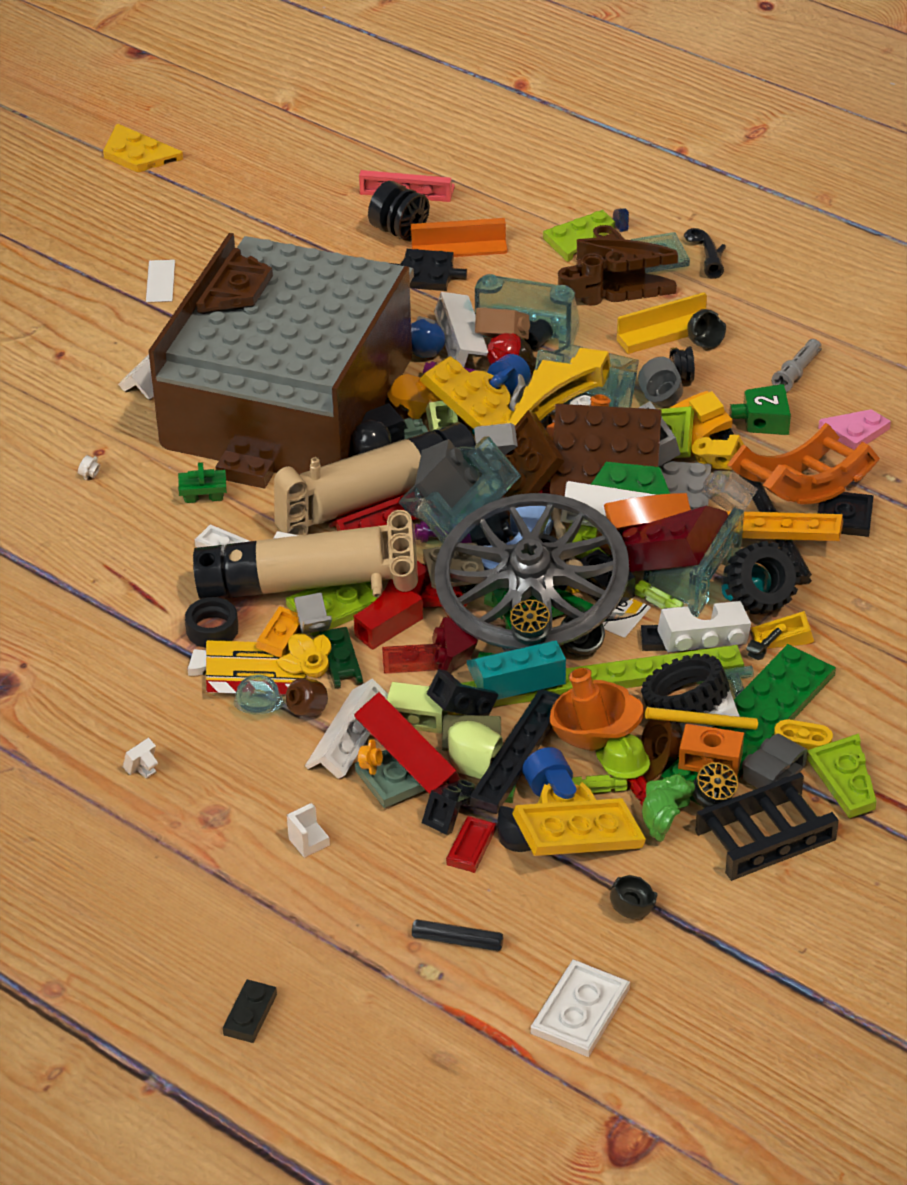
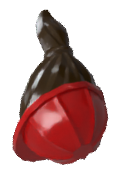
(510, 344)

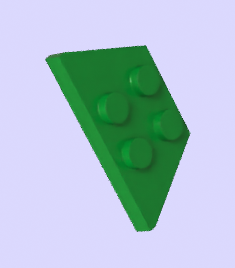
(632, 478)

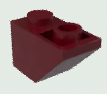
(452, 645)

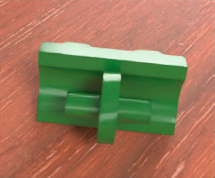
(202, 482)

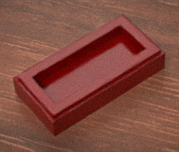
(471, 844)

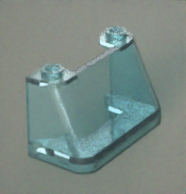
(537, 299)

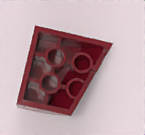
(673, 540)

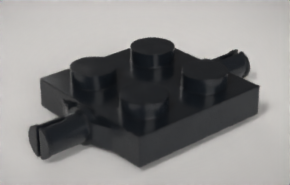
(431, 269)

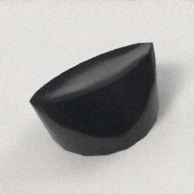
(509, 831)

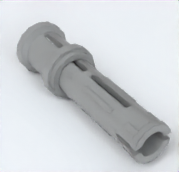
(793, 369)

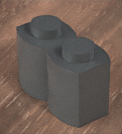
(773, 761)

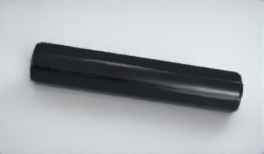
(457, 935)

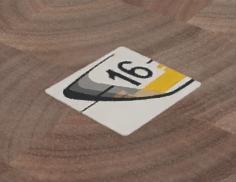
(625, 617)

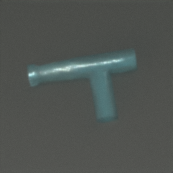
(734, 676)

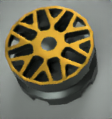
(538, 621)
(711, 778)

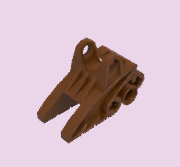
(616, 269)

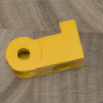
(716, 452)

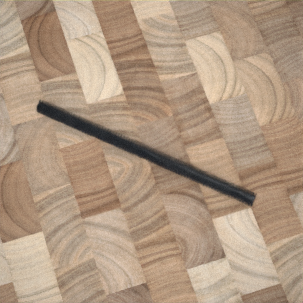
(764, 504)

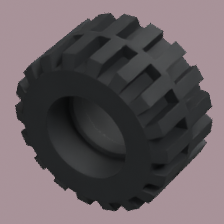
(780, 570)

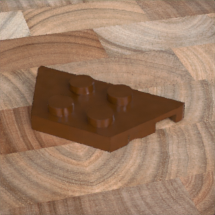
(236, 283)

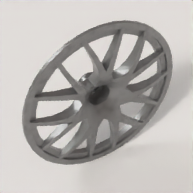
(532, 570)

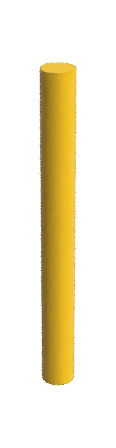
(701, 718)

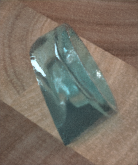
(258, 695)

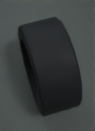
(209, 608)

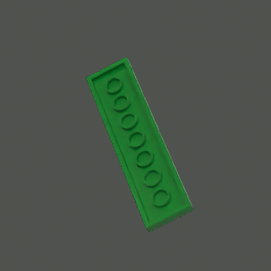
(773, 696)

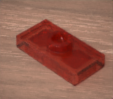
(409, 658)

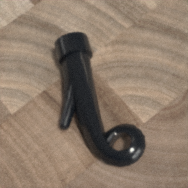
(713, 264)

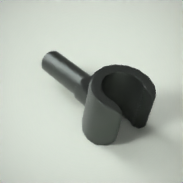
(758, 650)

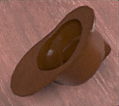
(661, 745)

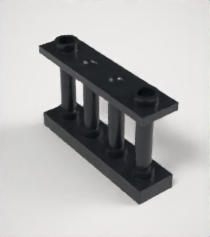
(769, 849)

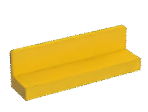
(658, 324)

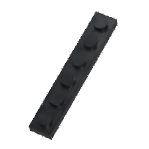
(509, 761)

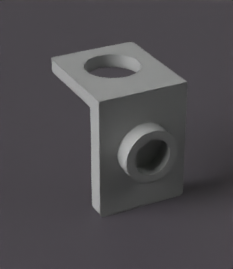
(312, 613)

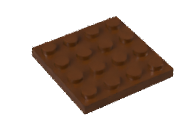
(602, 434)

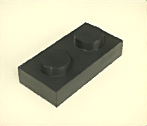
(249, 1011)

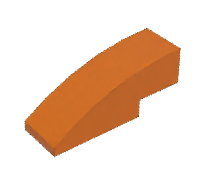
(645, 509)

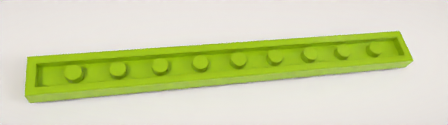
(629, 672)

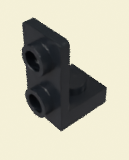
(460, 698)
(445, 804)

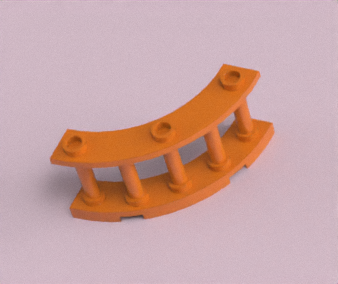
(784, 475)

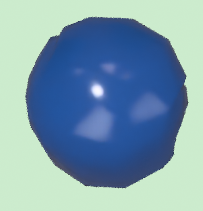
(427, 338)

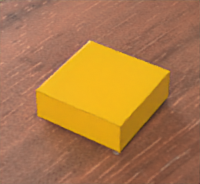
(707, 406)

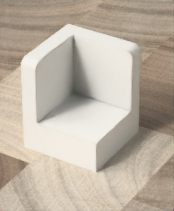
(305, 831)

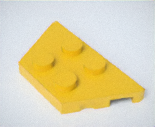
(137, 150)

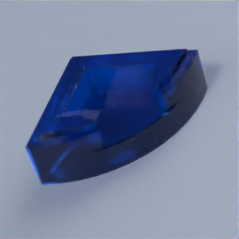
(621, 219)

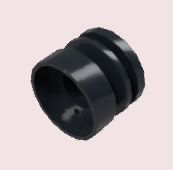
(396, 208)

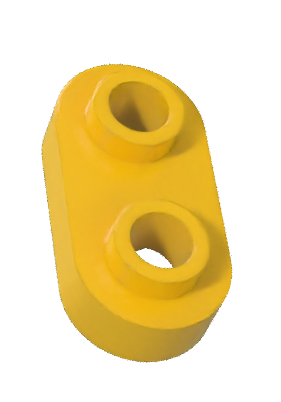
(804, 733)

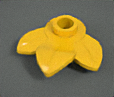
(305, 652)

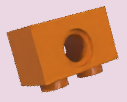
(707, 744)

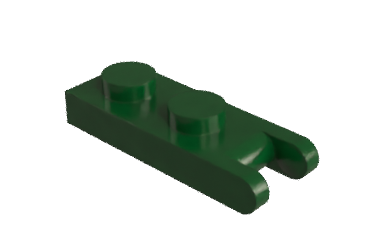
(342, 657)

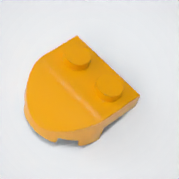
(411, 394)

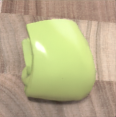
(472, 747)

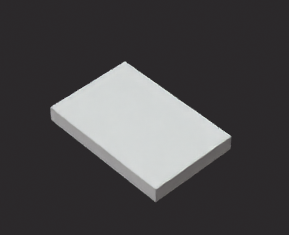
(580, 1008)

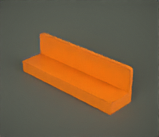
(461, 237)

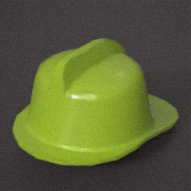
(624, 757)

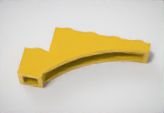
(560, 382)

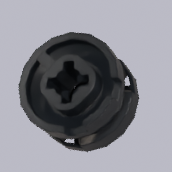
(684, 362)

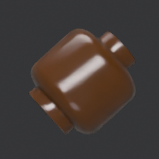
(306, 697)

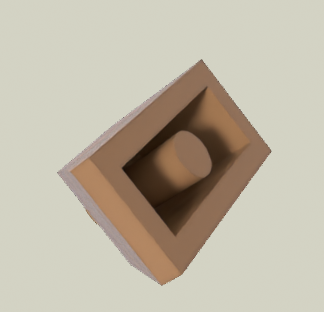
(499, 321)

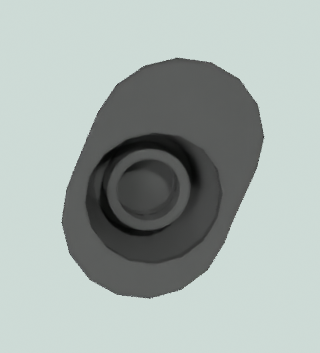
(661, 382)

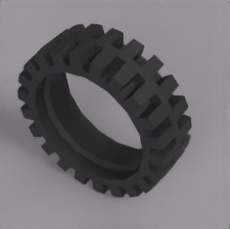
(681, 673)

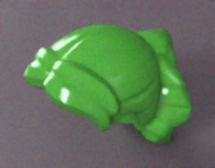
(663, 803)

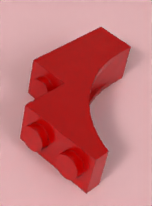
(391, 612)

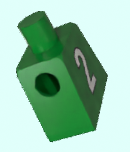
(764, 410)

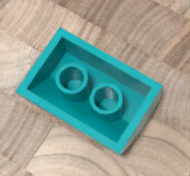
(520, 669)

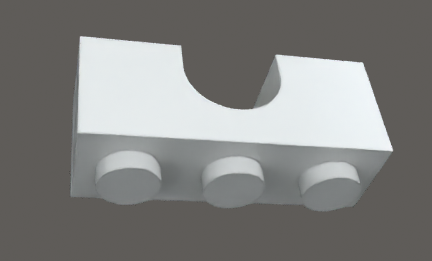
(685, 632)

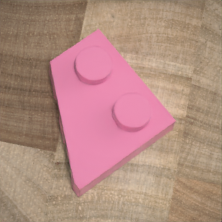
(857, 427)

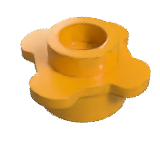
(370, 757)

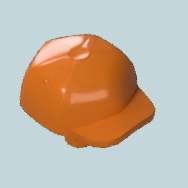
(594, 712)

